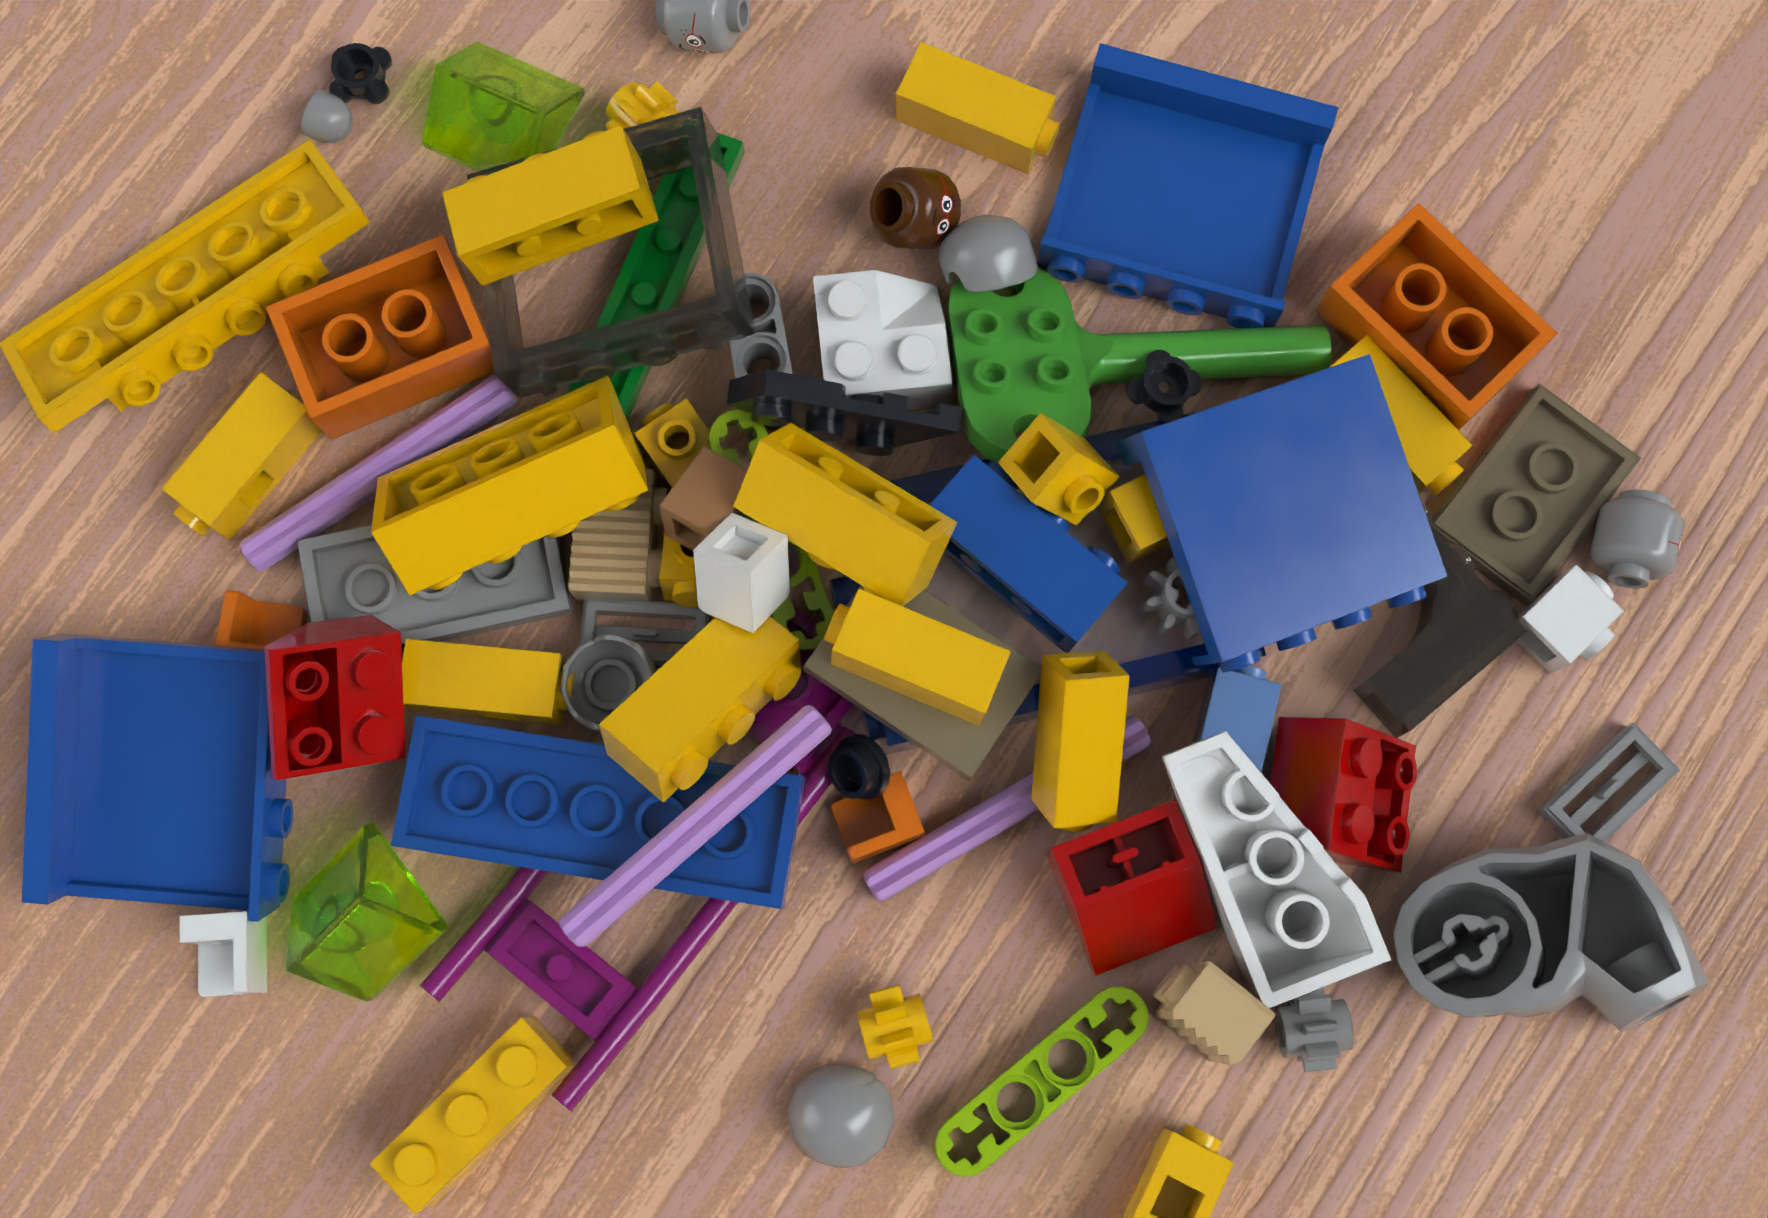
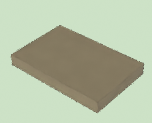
(1533, 493)
(939, 734)

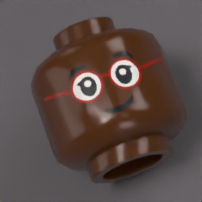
(915, 207)

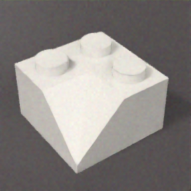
(883, 336)

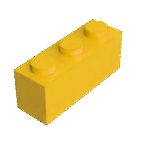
(549, 205)
(844, 514)
(700, 703)
(474, 1114)

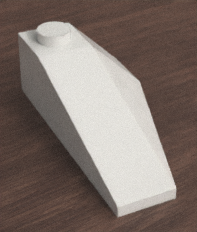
(1275, 888)

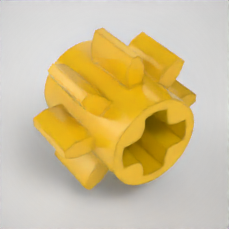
(637, 105)
(894, 1026)

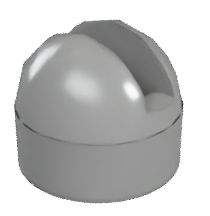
(326, 118)

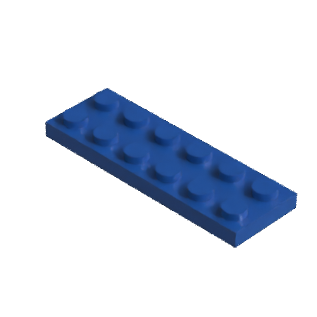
(580, 813)

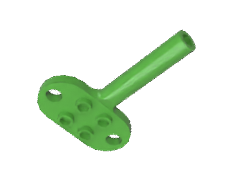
(1034, 358)

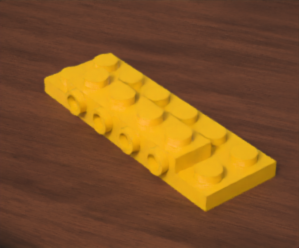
(185, 292)

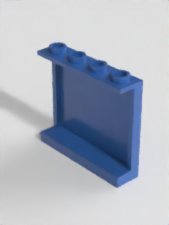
(1186, 188)
(1289, 511)
(152, 776)

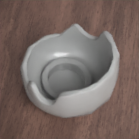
(988, 253)
(605, 676)
(840, 1115)

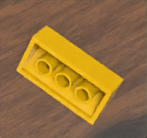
(508, 487)

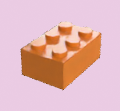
(1436, 315)
(383, 337)

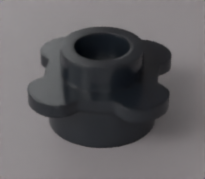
(353, 59)
(1174, 372)

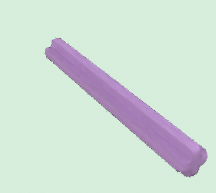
(359, 483)
(694, 826)
(971, 829)

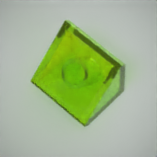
(496, 108)
(361, 919)

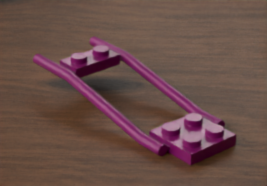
(579, 980)

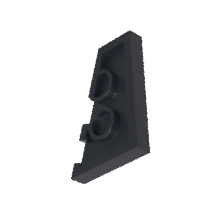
(823, 411)

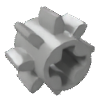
(1164, 600)
(1314, 1030)

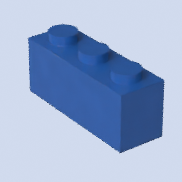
(1026, 554)

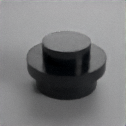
(859, 767)

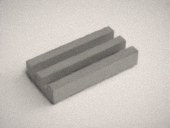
(650, 609)
(1647, 751)

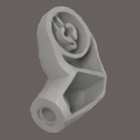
(1542, 928)

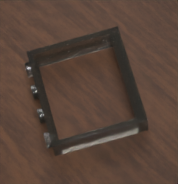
(652, 339)

